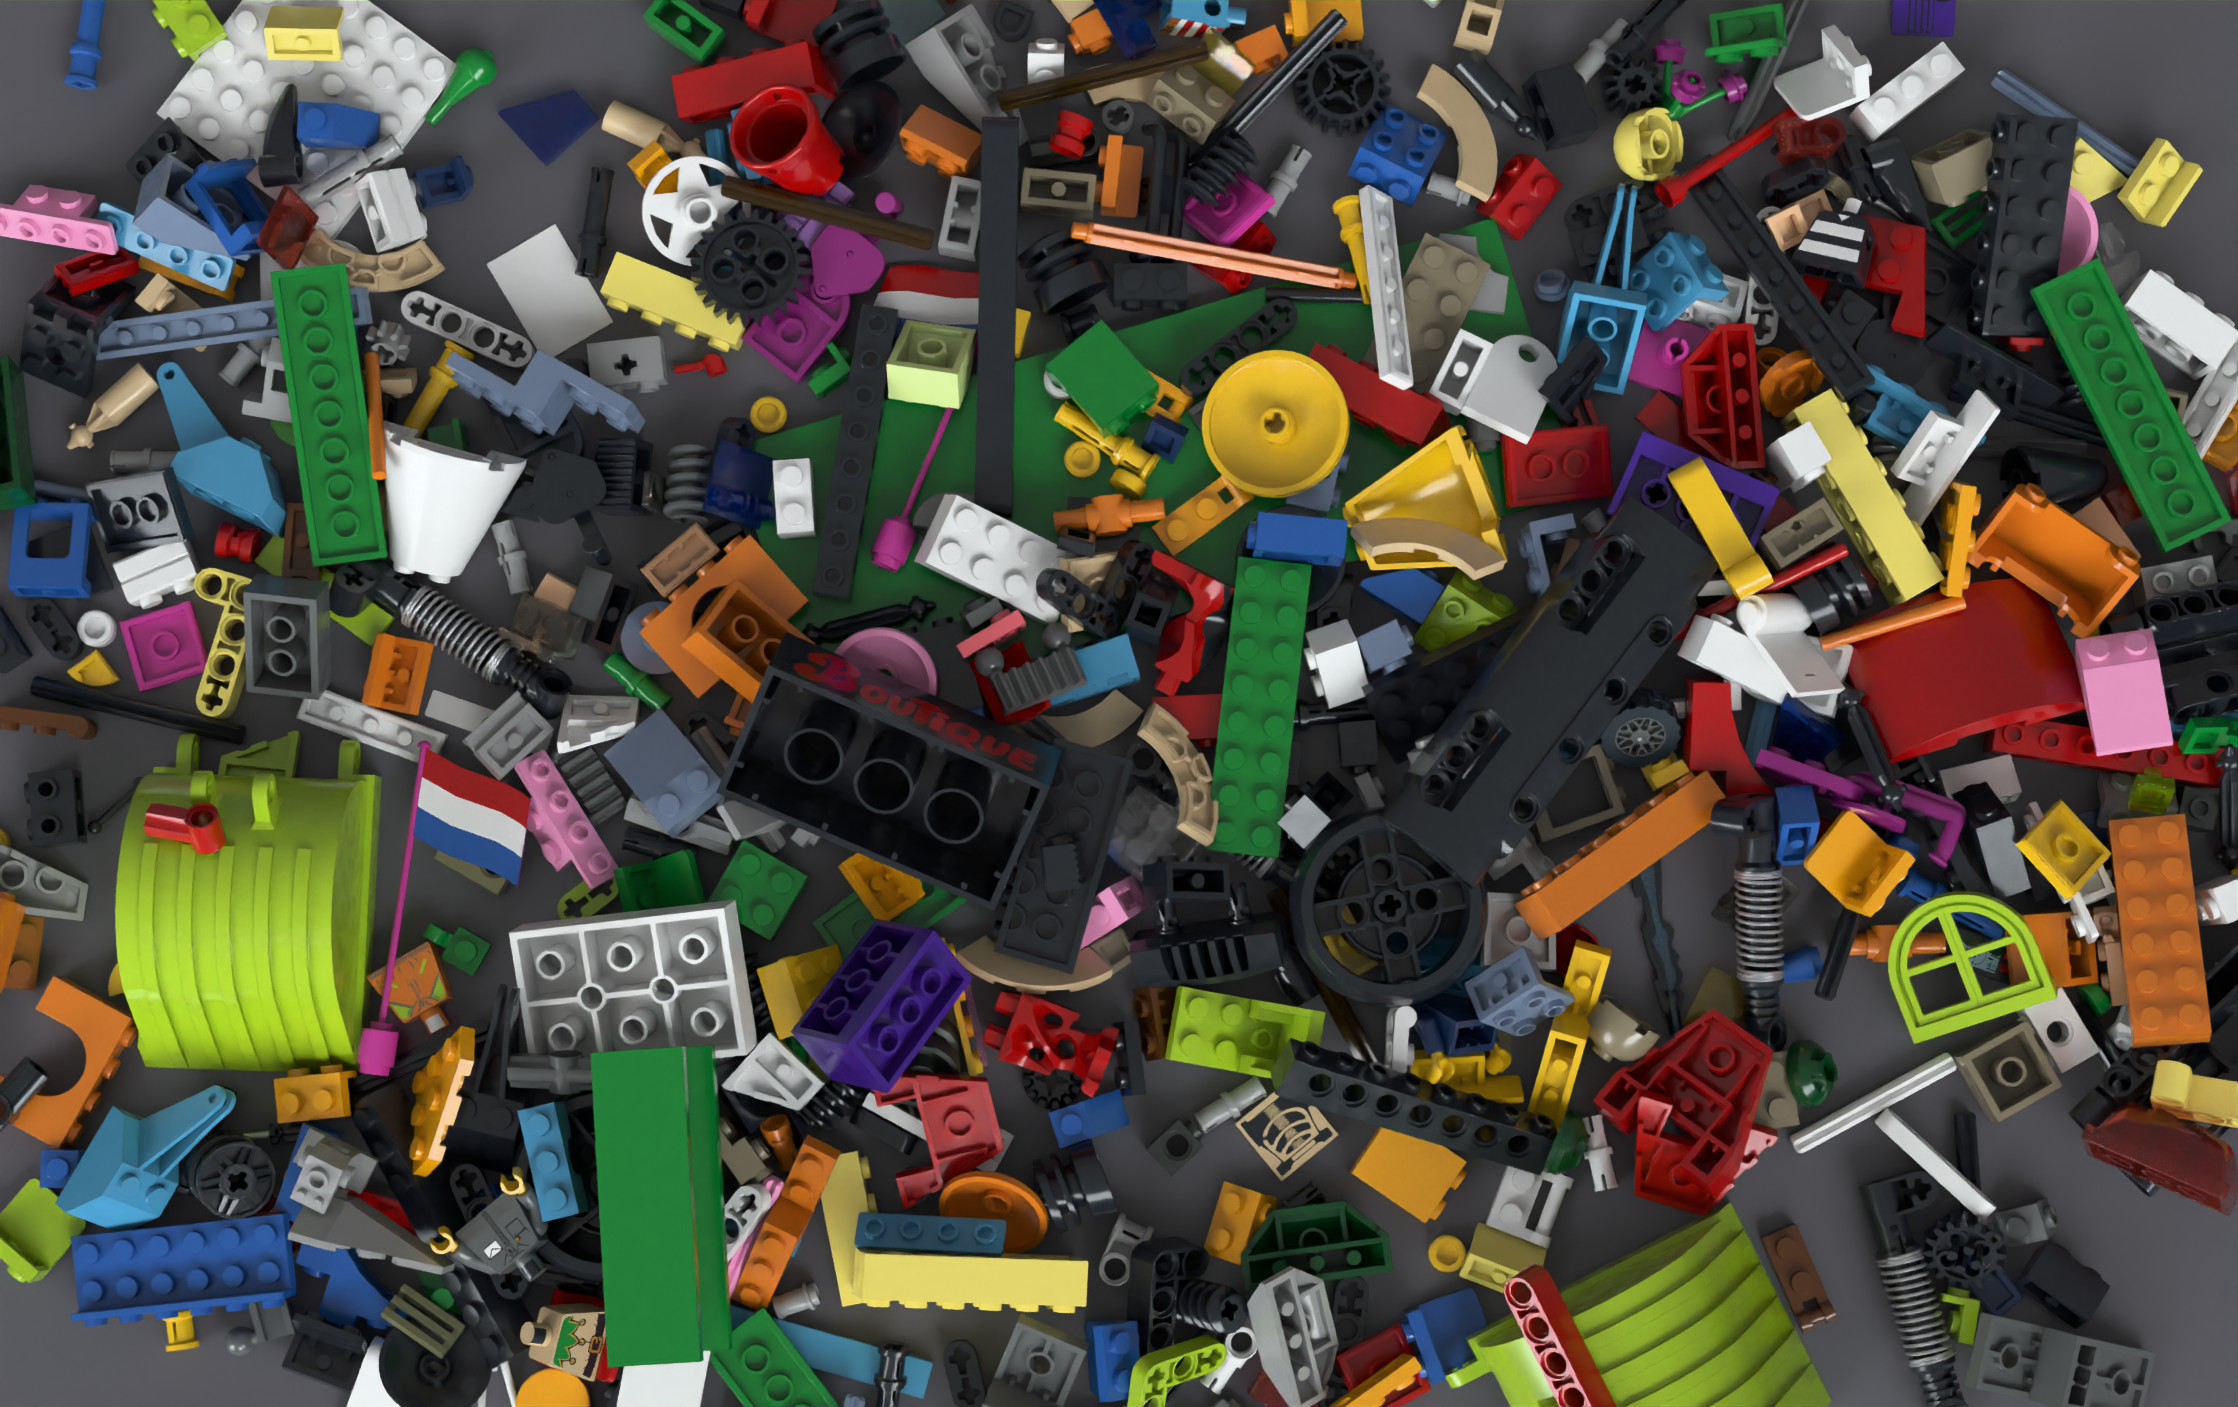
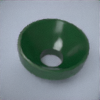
(1810, 1072)
(1568, 1144)

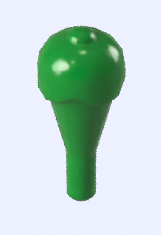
(473, 70)

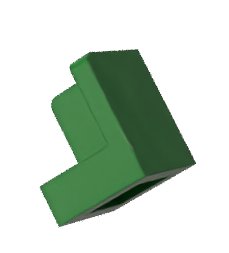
(450, 435)

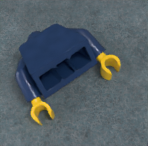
(1453, 1029)

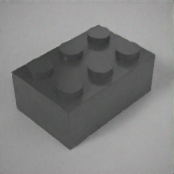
(287, 636)

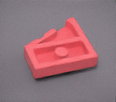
(1002, 628)

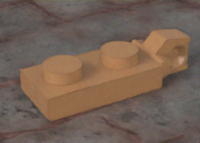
(2110, 950)

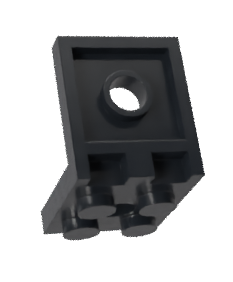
(71, 326)

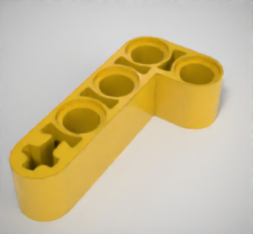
(1720, 529)

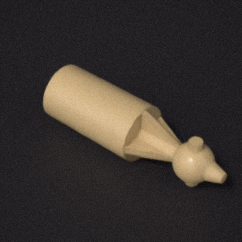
(643, 129)
(115, 405)

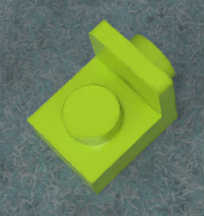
(1964, 1318)

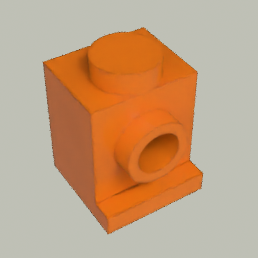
(1090, 34)
(1263, 49)

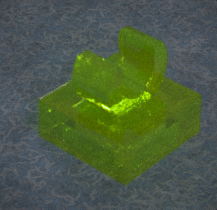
(2151, 792)

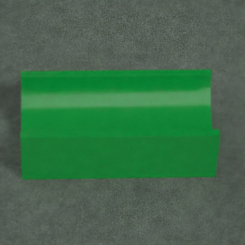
(661, 1205)

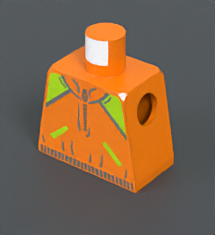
(418, 987)

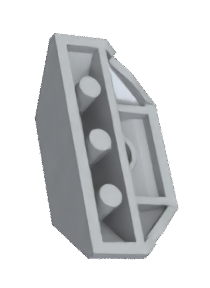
(1295, 1335)

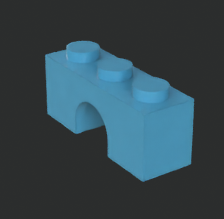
(546, 1142)

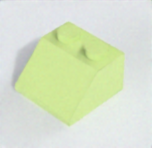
(931, 364)

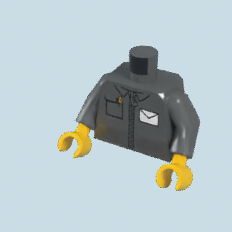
(501, 1234)

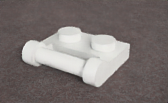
(1397, 1049)
(1515, 1201)

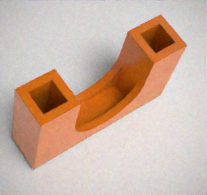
(743, 562)
(104, 1032)

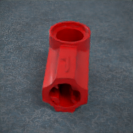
(195, 825)

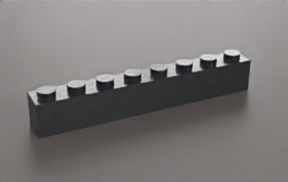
(429, 1204)

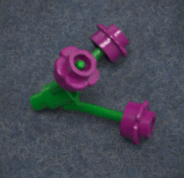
(1689, 84)

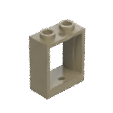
(1798, 536)
(1615, 795)

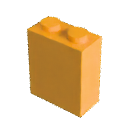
(1410, 1171)

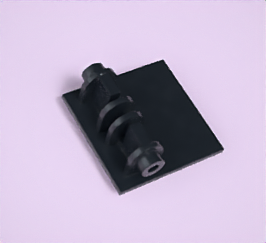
(166, 139)

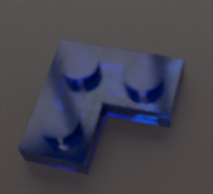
(1128, 25)

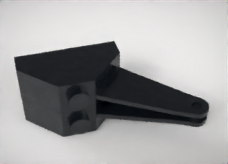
(488, 1118)

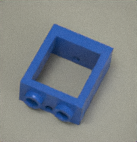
(1297, 539)

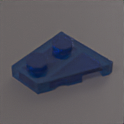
(550, 123)
(1804, 732)

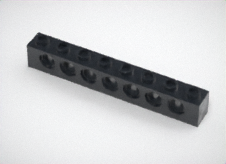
(855, 454)
(1413, 1106)

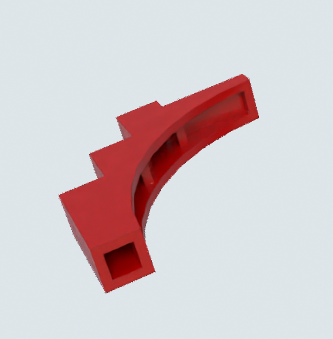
(1714, 744)

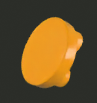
(554, 1389)

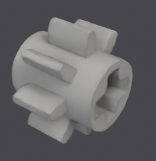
(388, 342)

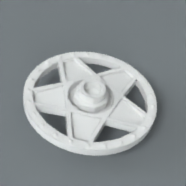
(689, 208)

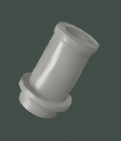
(1444, 187)
(797, 1300)

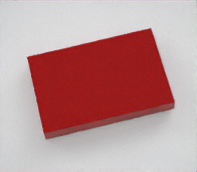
(1557, 466)

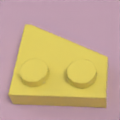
(2092, 173)

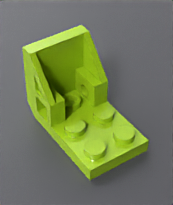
(1236, 1031)

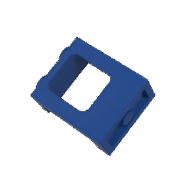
(232, 176)
(51, 576)

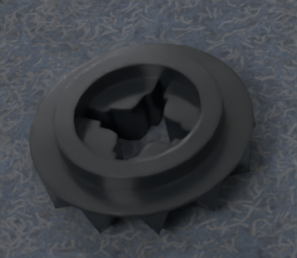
(1062, 1093)

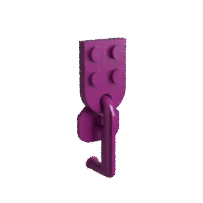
(840, 267)
(1850, 791)

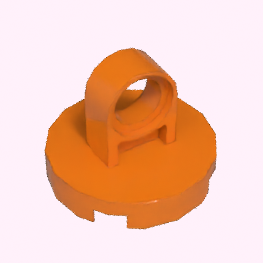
(1787, 380)

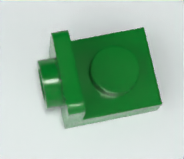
(829, 378)

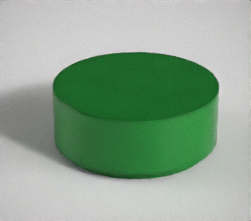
(2095, 997)

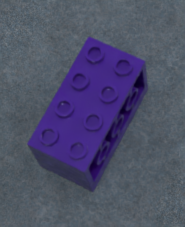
(1655, 458)
(881, 1005)

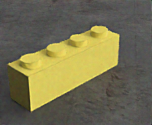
(668, 299)
(842, 1202)

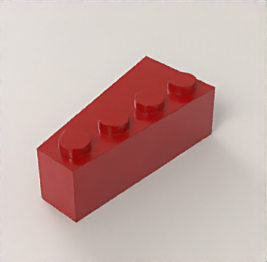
(715, 90)
(1374, 403)

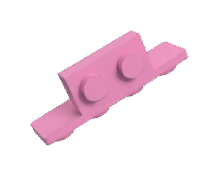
(58, 219)
(562, 824)

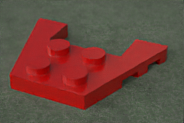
(1896, 269)
(956, 1123)
(1658, 1156)

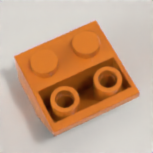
(941, 143)
(2064, 952)

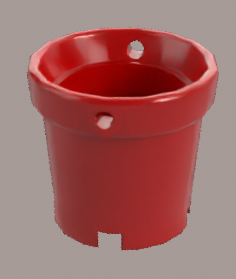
(784, 139)

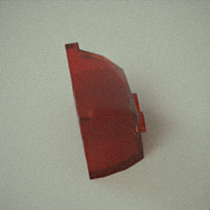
(2167, 1154)

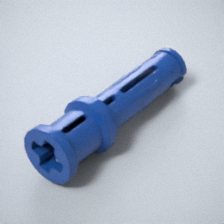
(85, 50)
(1922, 888)

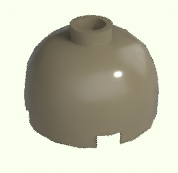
(1619, 1031)

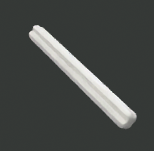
(1873, 1103)

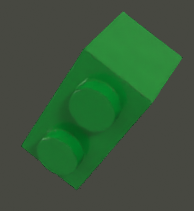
(686, 29)

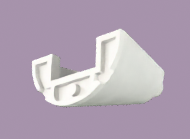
(440, 501)

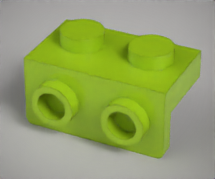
(192, 23)

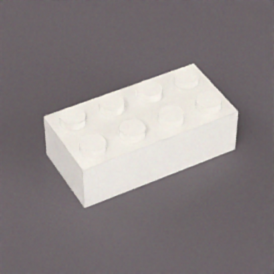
(990, 556)

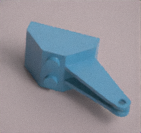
(1604, 312)
(214, 465)
(136, 1160)

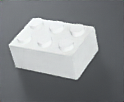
(2178, 324)

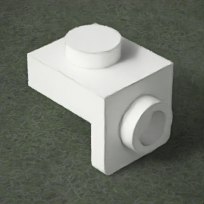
(1045, 60)

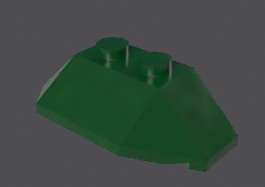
(1318, 1238)

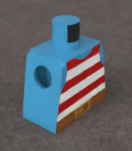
(1196, 17)

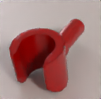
(712, 363)

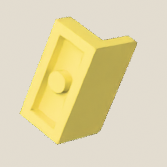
(304, 33)
(1498, 1257)

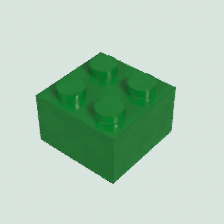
(762, 889)

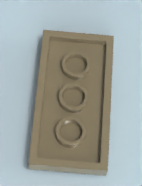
(1436, 301)

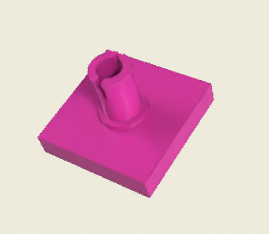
(1660, 354)

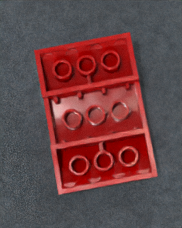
(1965, 669)

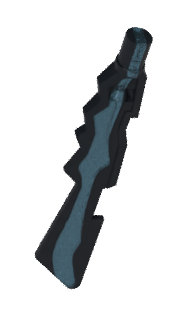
(1658, 943)

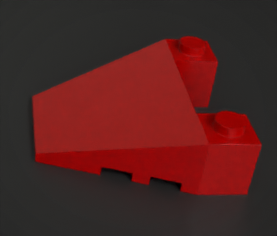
(1715, 1089)

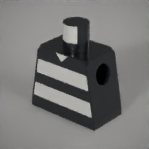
(1838, 246)

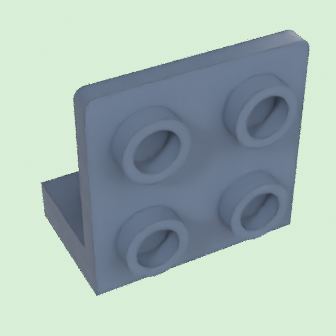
(1531, 543)
(1515, 995)

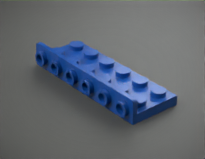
(183, 1269)

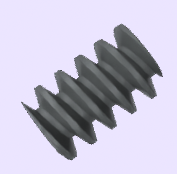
(686, 484)

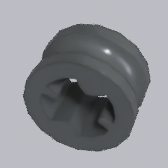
(1123, 127)

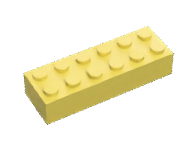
(1867, 504)
(960, 1279)

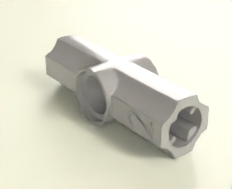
(704, 831)

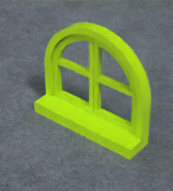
(1980, 1006)

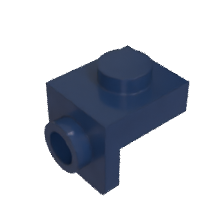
(443, 183)

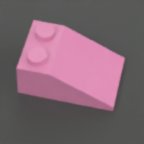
(2123, 692)

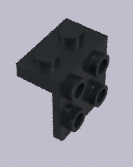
(325, 1352)

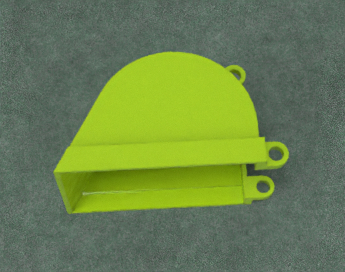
(265, 942)
(1669, 1328)

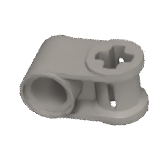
(1121, 1246)

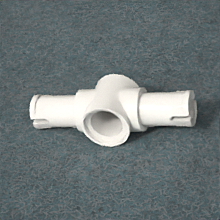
(1232, 1360)

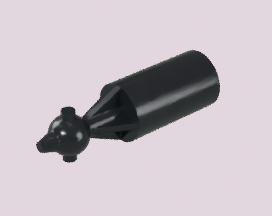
(1494, 93)

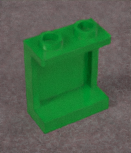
(1104, 379)

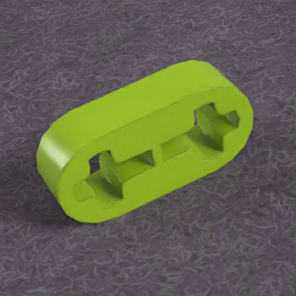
(594, 905)

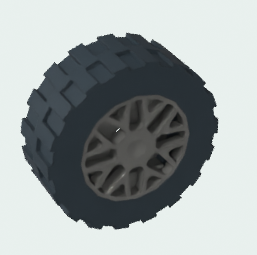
(1642, 730)

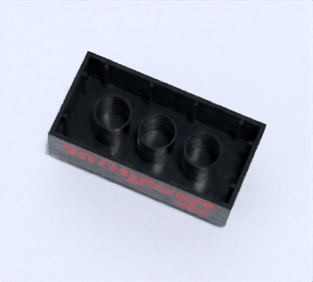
(889, 771)

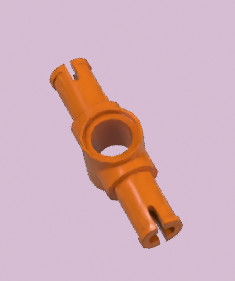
(1110, 514)
(1877, 942)

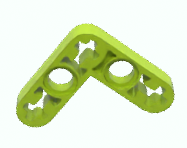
(1157, 1371)

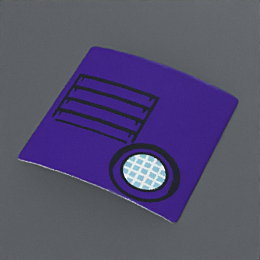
(1923, 17)

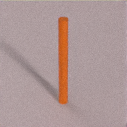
(375, 416)
(1892, 622)

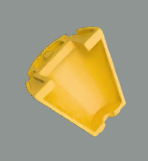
(1435, 484)

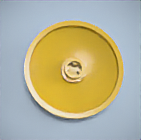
(1275, 423)

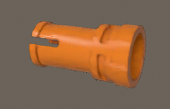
(779, 1136)

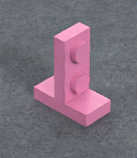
(1113, 908)

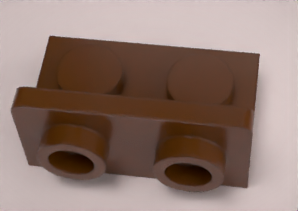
(1154, 1013)

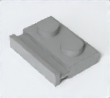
(508, 735)

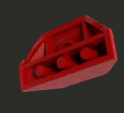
(1724, 397)

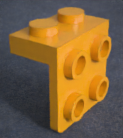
(1306, 14)
(1857, 864)

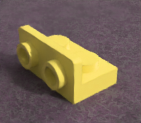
(2158, 184)

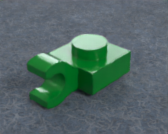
(2206, 734)
(463, 948)

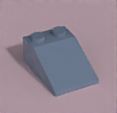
(173, 216)
(665, 772)

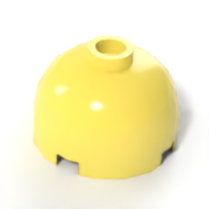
(1648, 144)

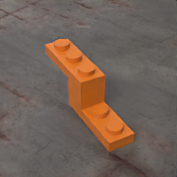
(786, 1223)

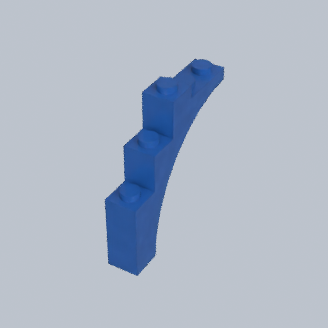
(351, 1286)

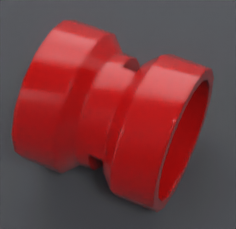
(1072, 131)
(238, 542)

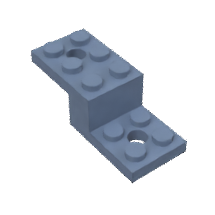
(545, 394)

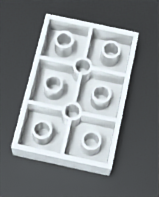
(636, 981)

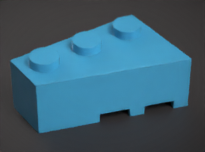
(1106, 666)

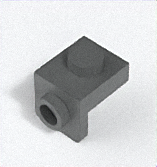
(2028, 1222)

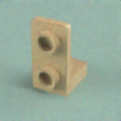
(164, 298)

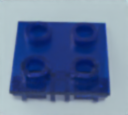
(740, 486)

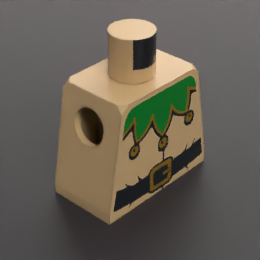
(567, 1338)

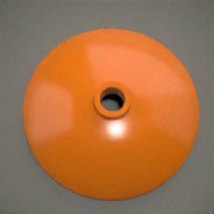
(1000, 1198)

